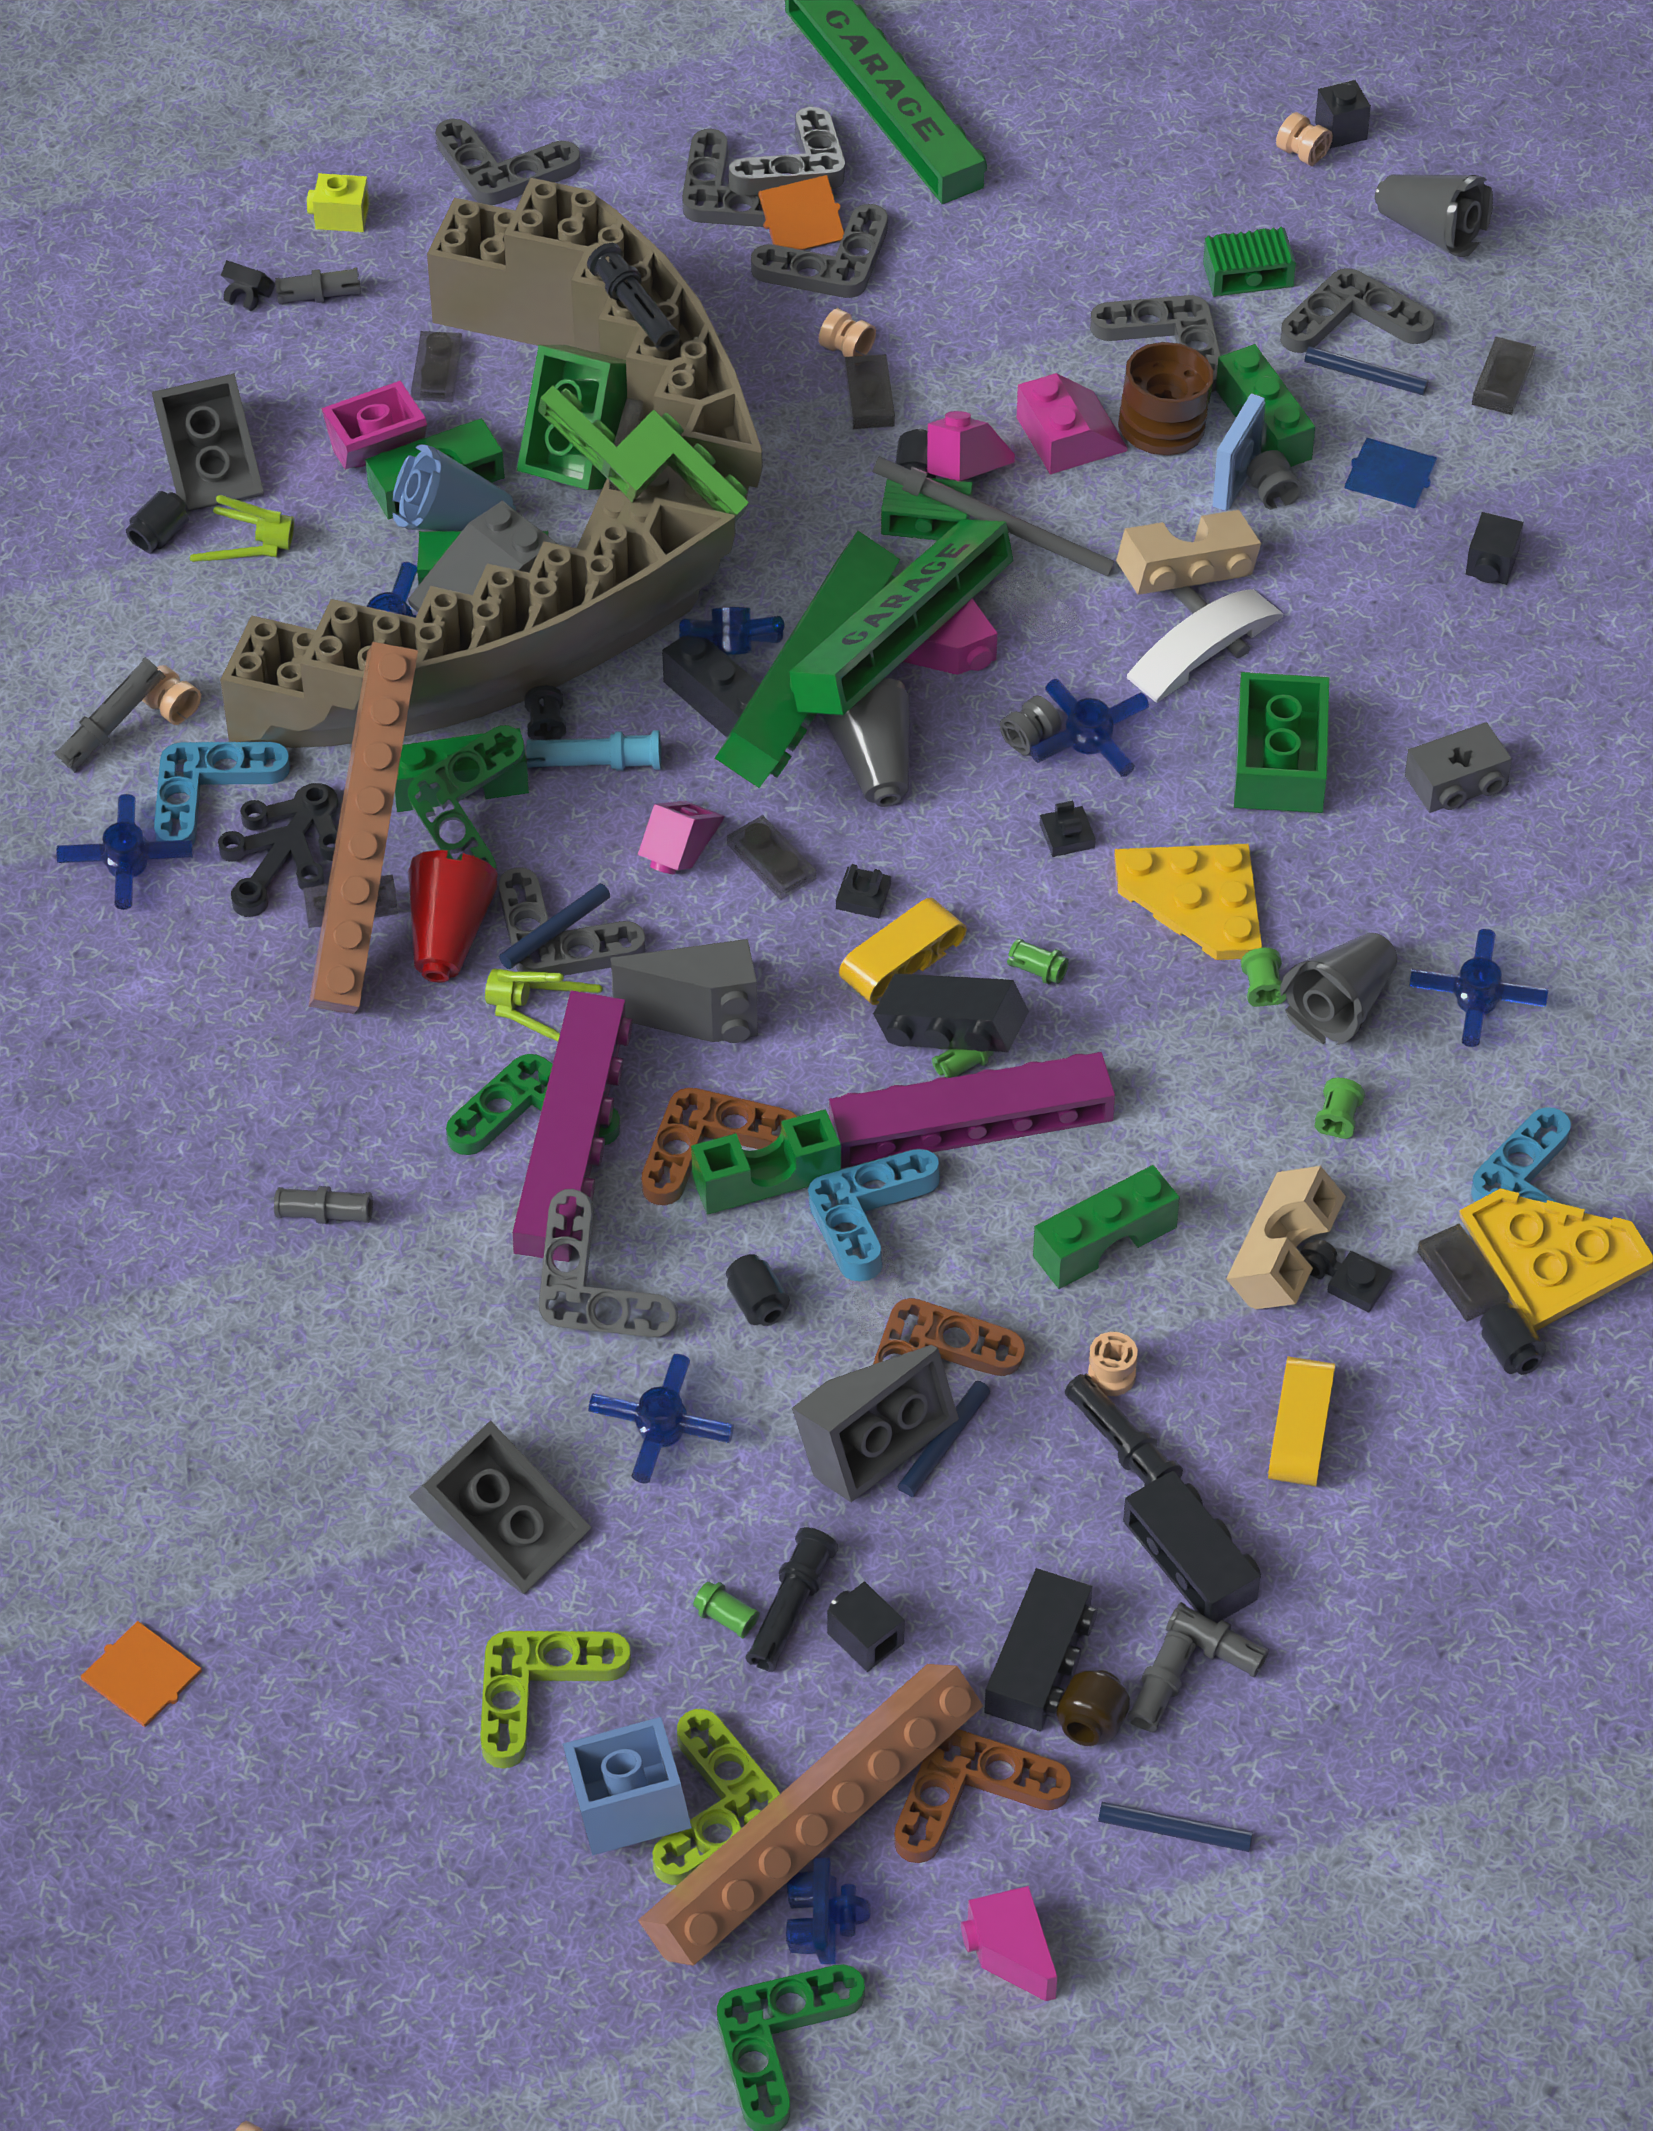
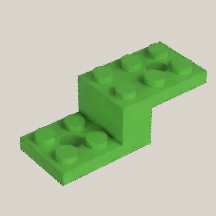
(643, 453)

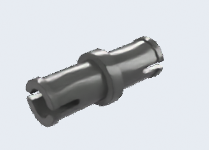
(318, 286)
(323, 1204)
(1218, 1639)
(1161, 1681)

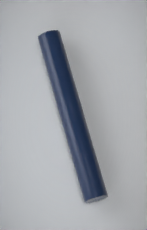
(1366, 370)
(554, 926)
(940, 1444)
(1175, 1826)

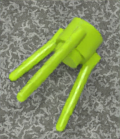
(271, 528)
(511, 988)

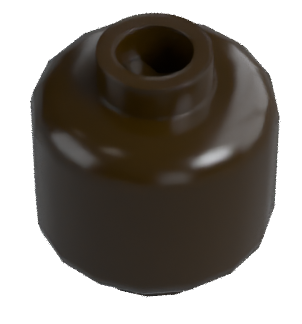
(1093, 1707)

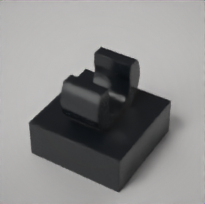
(248, 281)
(1067, 829)
(863, 892)

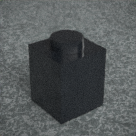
(1343, 112)
(1494, 548)
(865, 1625)

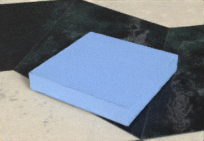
(1237, 451)

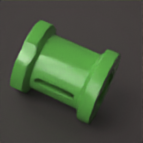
(1263, 974)
(1339, 1107)

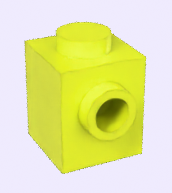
(339, 202)

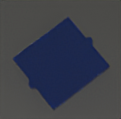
(1390, 472)

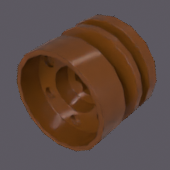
(1165, 398)

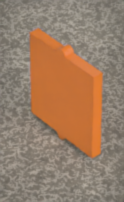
(802, 214)
(141, 1673)

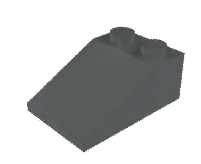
(207, 441)
(494, 538)
(691, 990)
(874, 1419)
(500, 1509)

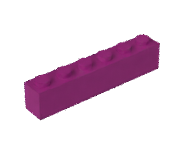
(973, 1108)
(572, 1118)

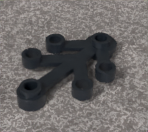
(281, 843)

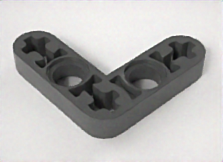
(492, 173)
(756, 174)
(712, 190)
(831, 269)
(1348, 300)
(1182, 326)
(555, 952)
(575, 1281)

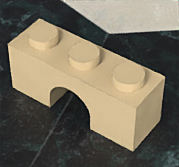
(1159, 561)
(1269, 1266)

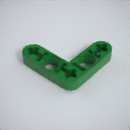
(454, 790)
(520, 1094)
(757, 2032)

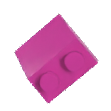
(1066, 423)
(373, 424)

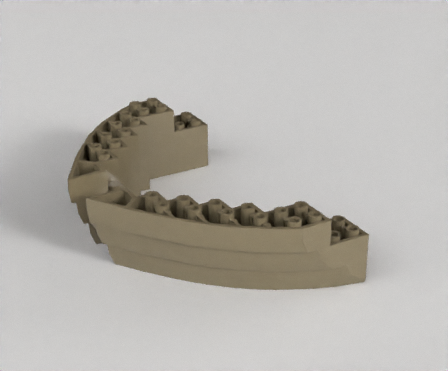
(636, 561)

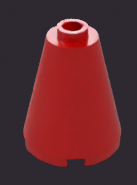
(447, 909)

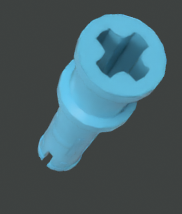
(614, 751)

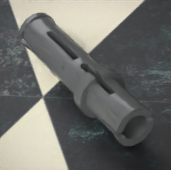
(109, 715)

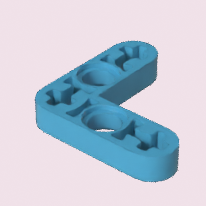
(200, 771)
(1518, 1178)
(855, 1199)

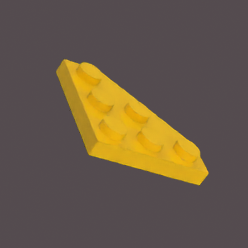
(1196, 893)
(1553, 1252)

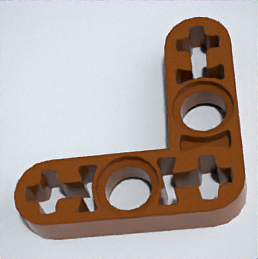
(703, 1123)
(934, 1321)
(955, 1774)

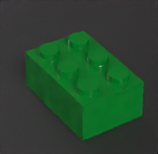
(601, 388)
(1281, 742)

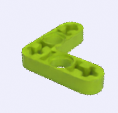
(530, 1665)
(733, 1793)

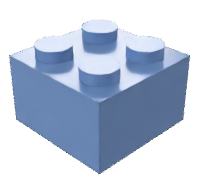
(627, 1786)

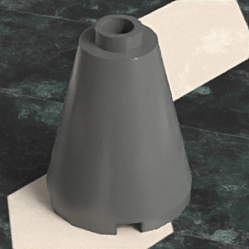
(1438, 207)
(877, 741)
(1338, 987)

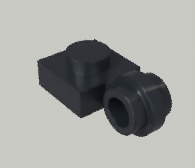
(1354, 1280)

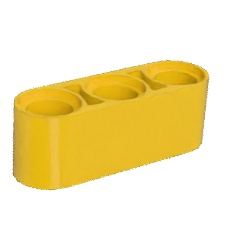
(902, 947)
(1301, 1421)

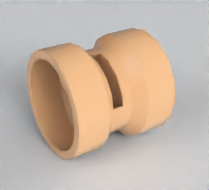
(1306, 140)
(846, 335)
(173, 696)
(1111, 1375)

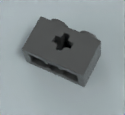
(1458, 768)

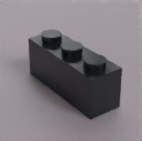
(708, 680)
(951, 1012)
(1192, 1547)
(1040, 1650)

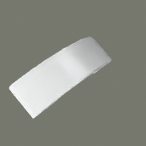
(1200, 638)

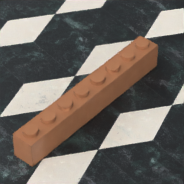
(363, 828)
(810, 1814)

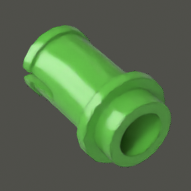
(1038, 961)
(957, 1061)
(724, 1608)

